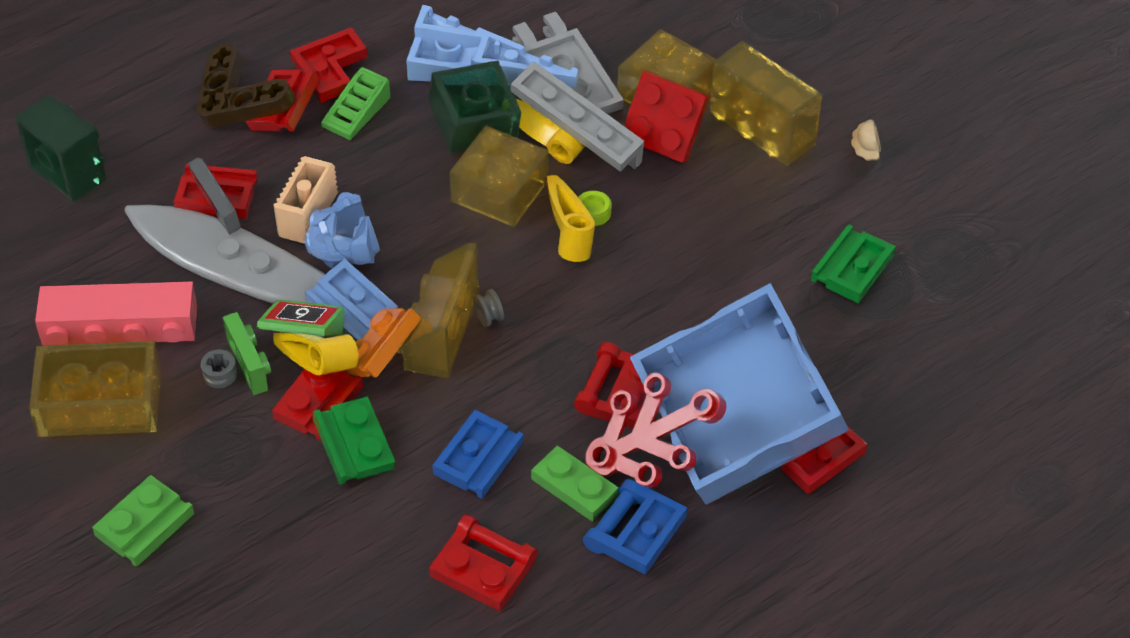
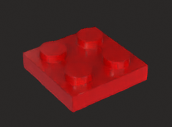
(666, 115)

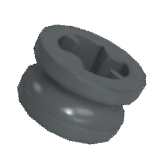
(488, 307)
(219, 358)

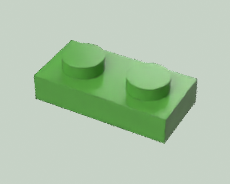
(242, 343)
(575, 483)

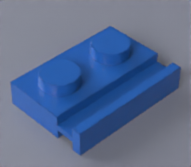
(477, 454)

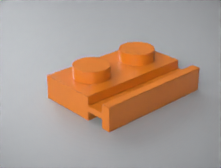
(384, 338)

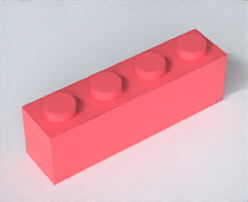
(116, 313)

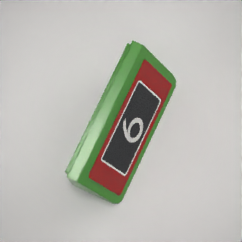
(303, 318)

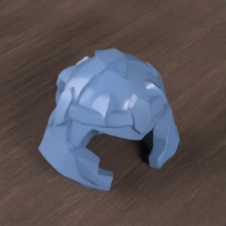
(342, 233)

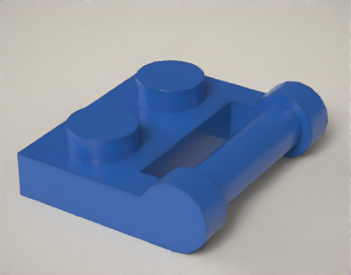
(646, 531)

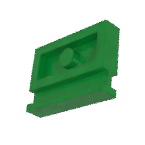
(853, 263)
(354, 440)

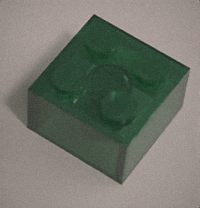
(469, 100)
(61, 147)

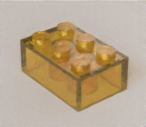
(765, 103)
(95, 388)

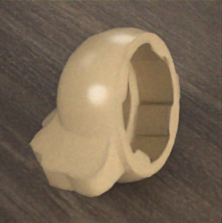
(866, 141)

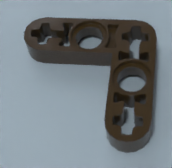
(267, 97)

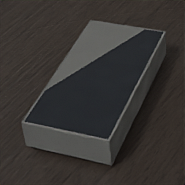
(214, 195)

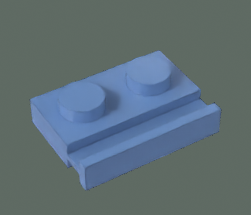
(354, 292)

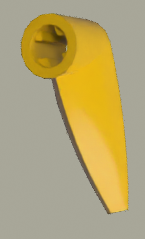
(558, 142)
(573, 221)
(318, 353)

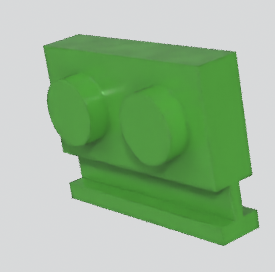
(143, 520)

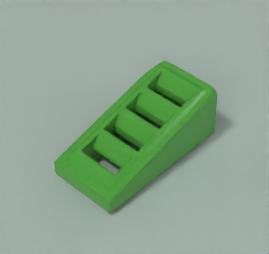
(365, 85)

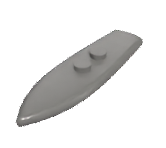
(233, 260)

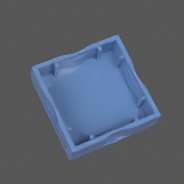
(769, 386)

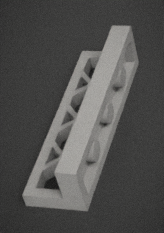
(578, 117)

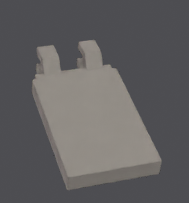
(569, 51)

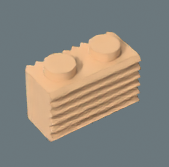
(308, 189)

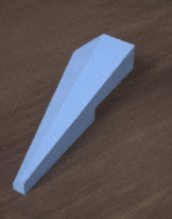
(449, 45)

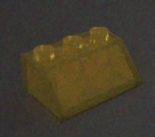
(444, 311)

